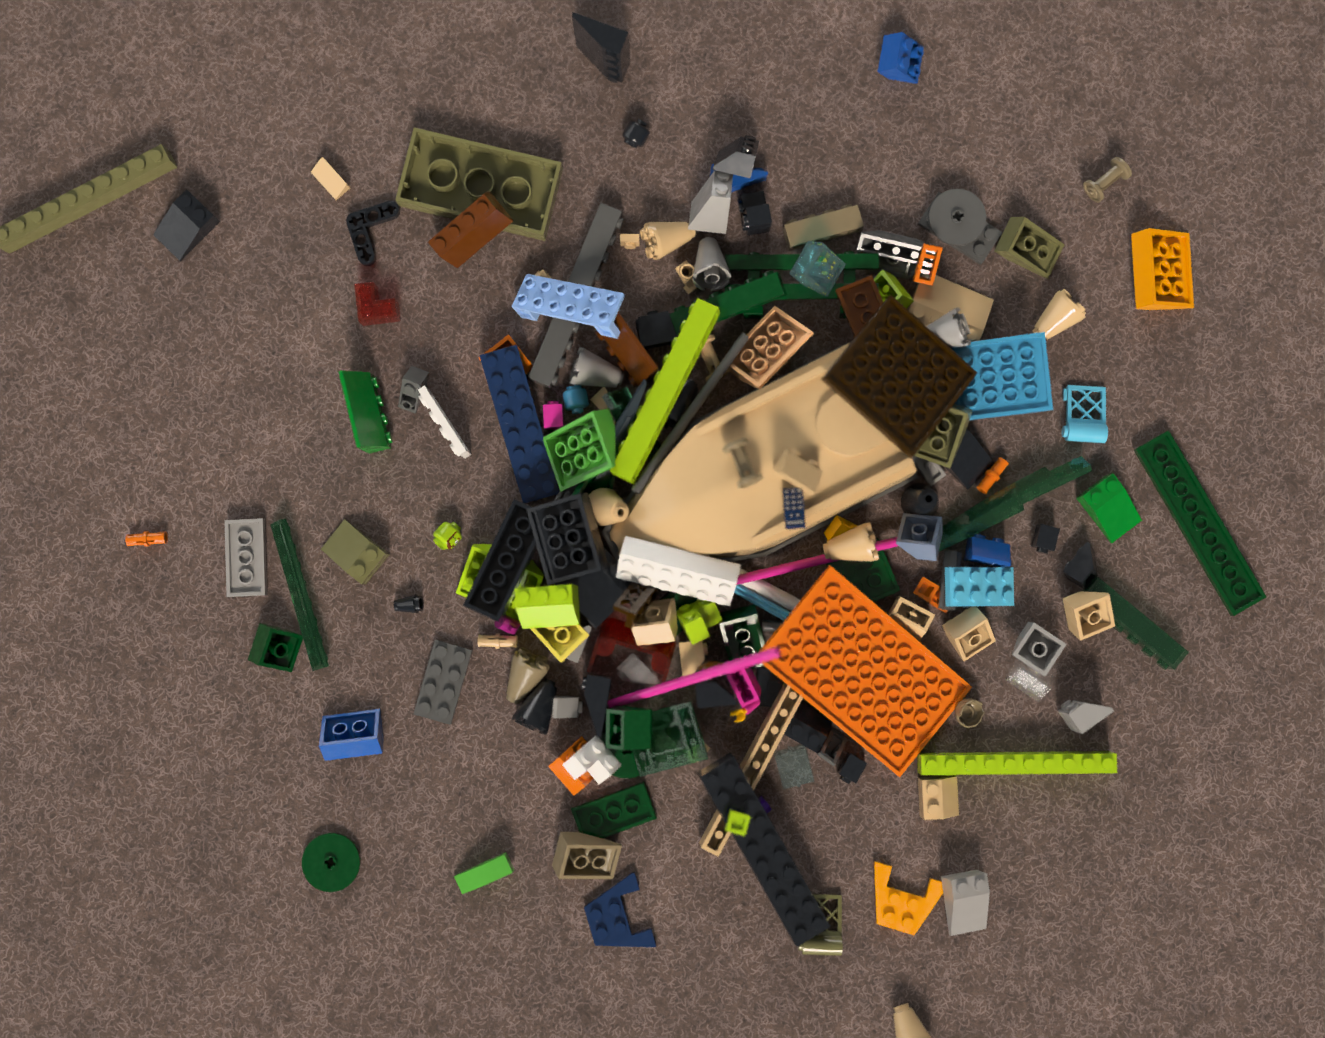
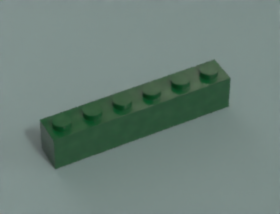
(739, 299)

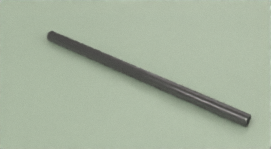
(690, 413)

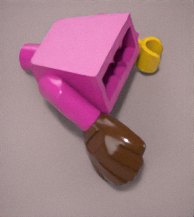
(745, 687)

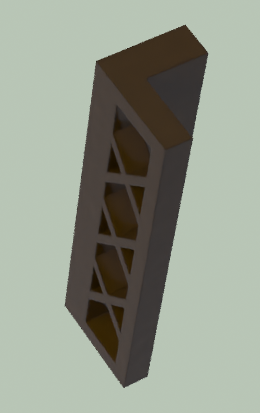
(638, 604)

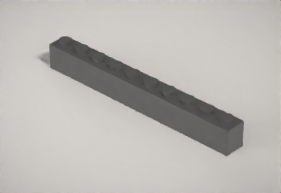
(585, 272)

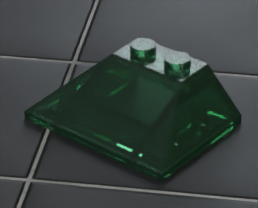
(674, 740)

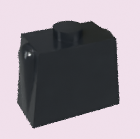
(655, 329)

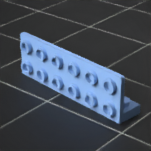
(569, 302)

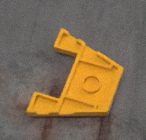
(900, 908)

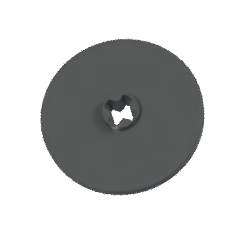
(965, 205)

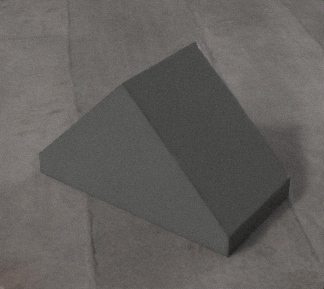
(832, 746)

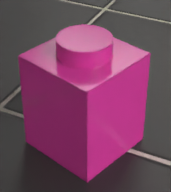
(553, 415)

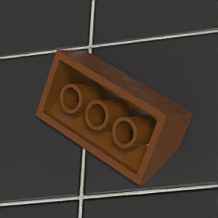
(471, 230)

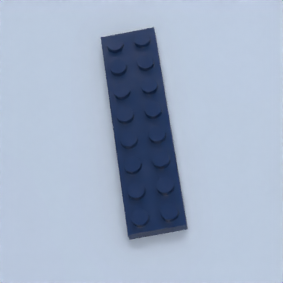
(519, 423)

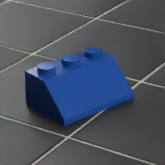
(351, 734)

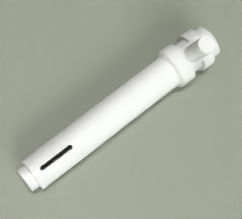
(771, 593)

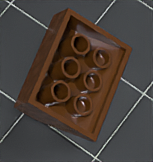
(630, 354)

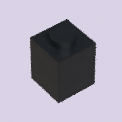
(1045, 538)
(851, 768)

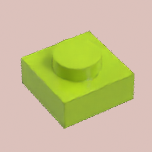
(737, 822)

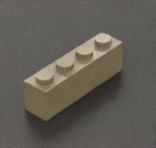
(823, 227)

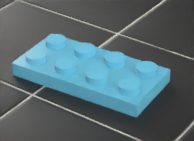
(979, 586)

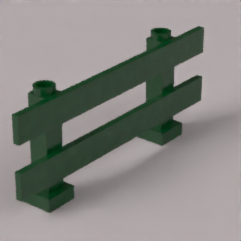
(755, 262)

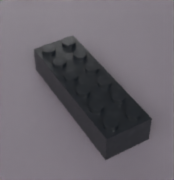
(503, 565)

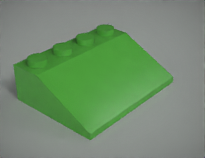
(582, 448)

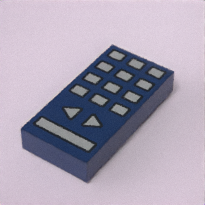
(794, 508)

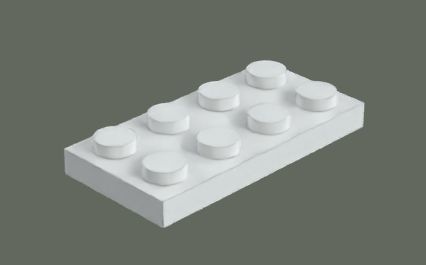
(440, 417)

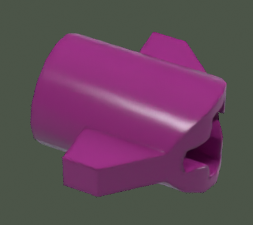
(508, 625)

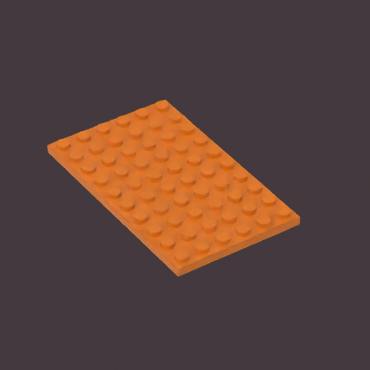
(864, 671)

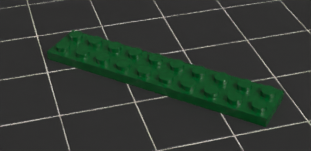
(1200, 523)

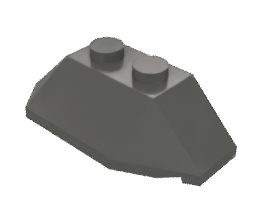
(896, 252)

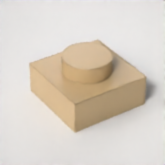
(629, 241)

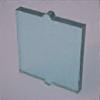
(794, 768)

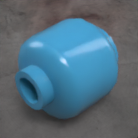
(575, 399)

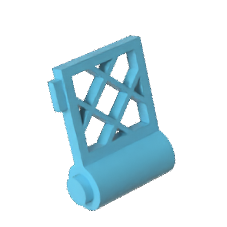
(1085, 429)

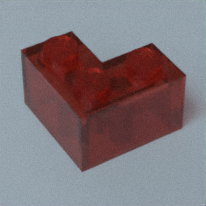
(371, 309)

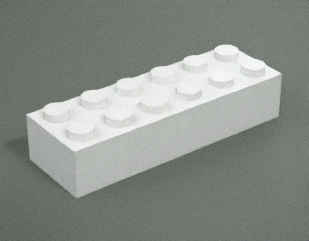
(677, 571)

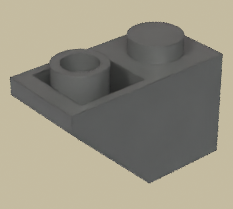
(411, 382)

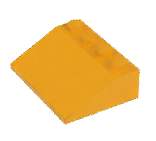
(1162, 269)

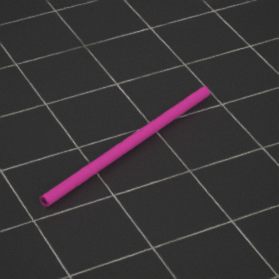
(802, 564)
(696, 677)

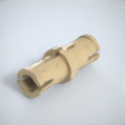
(497, 641)

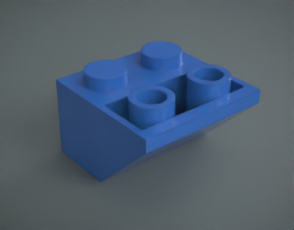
(900, 58)

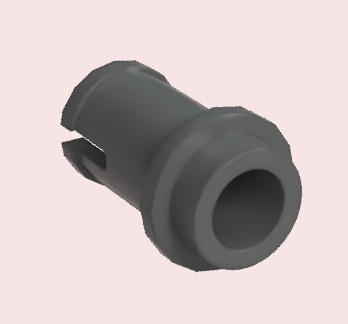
(771, 625)

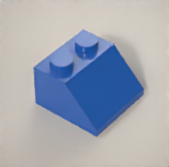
(988, 552)

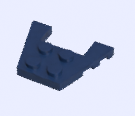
(609, 920)

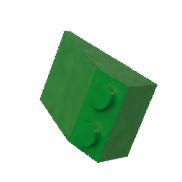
(1110, 507)

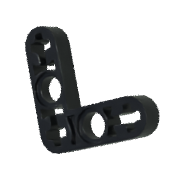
(361, 228)

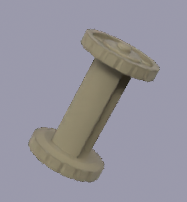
(1119, 170)
(742, 462)

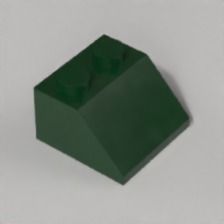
(275, 648)

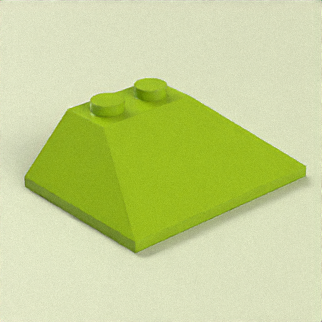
(532, 576)

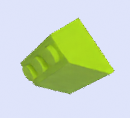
(547, 606)

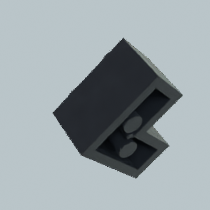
(756, 213)

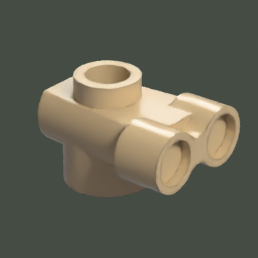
(687, 280)

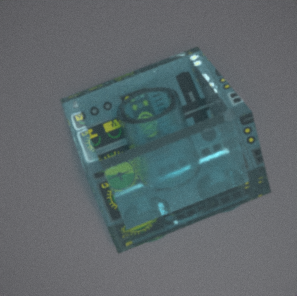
(817, 268)

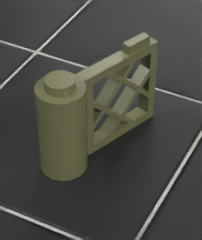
(827, 941)

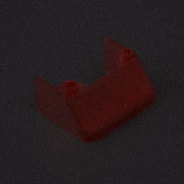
(615, 632)

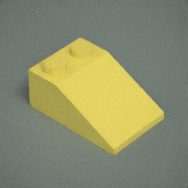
(561, 639)

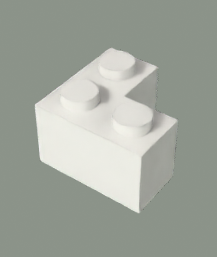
(592, 758)

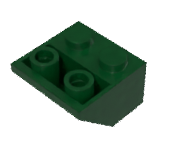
(628, 728)

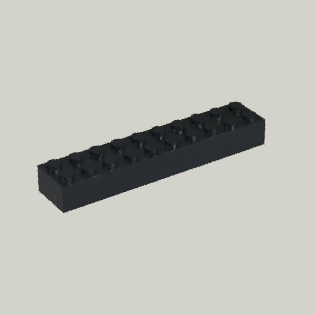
(764, 851)

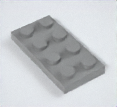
(245, 557)

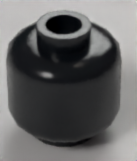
(636, 133)

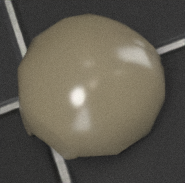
(969, 712)

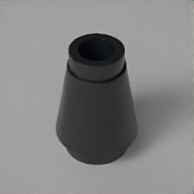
(409, 604)

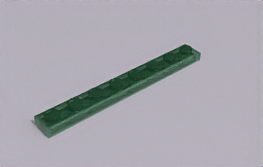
(299, 594)

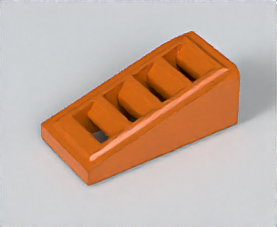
(929, 281)

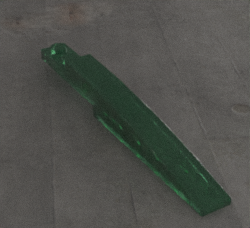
(1010, 501)

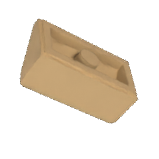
(330, 179)

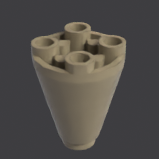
(525, 674)

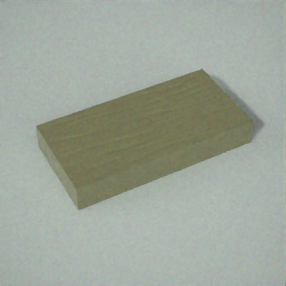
(451, 173)

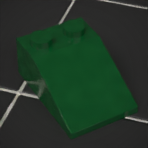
(742, 633)

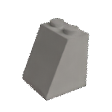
(711, 204)

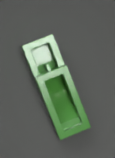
(484, 873)

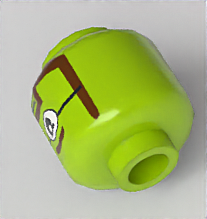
(447, 535)

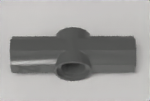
(951, 559)

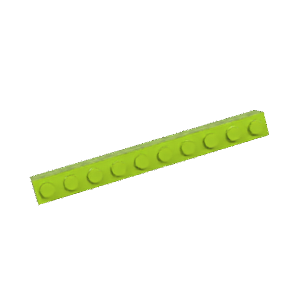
(665, 391)
(1017, 763)

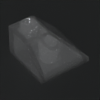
(636, 671)

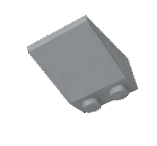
(966, 901)

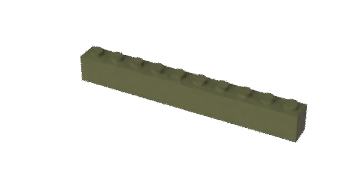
(86, 198)

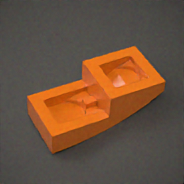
(928, 592)

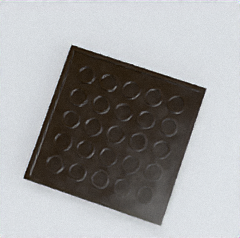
(899, 376)

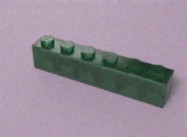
(1141, 629)

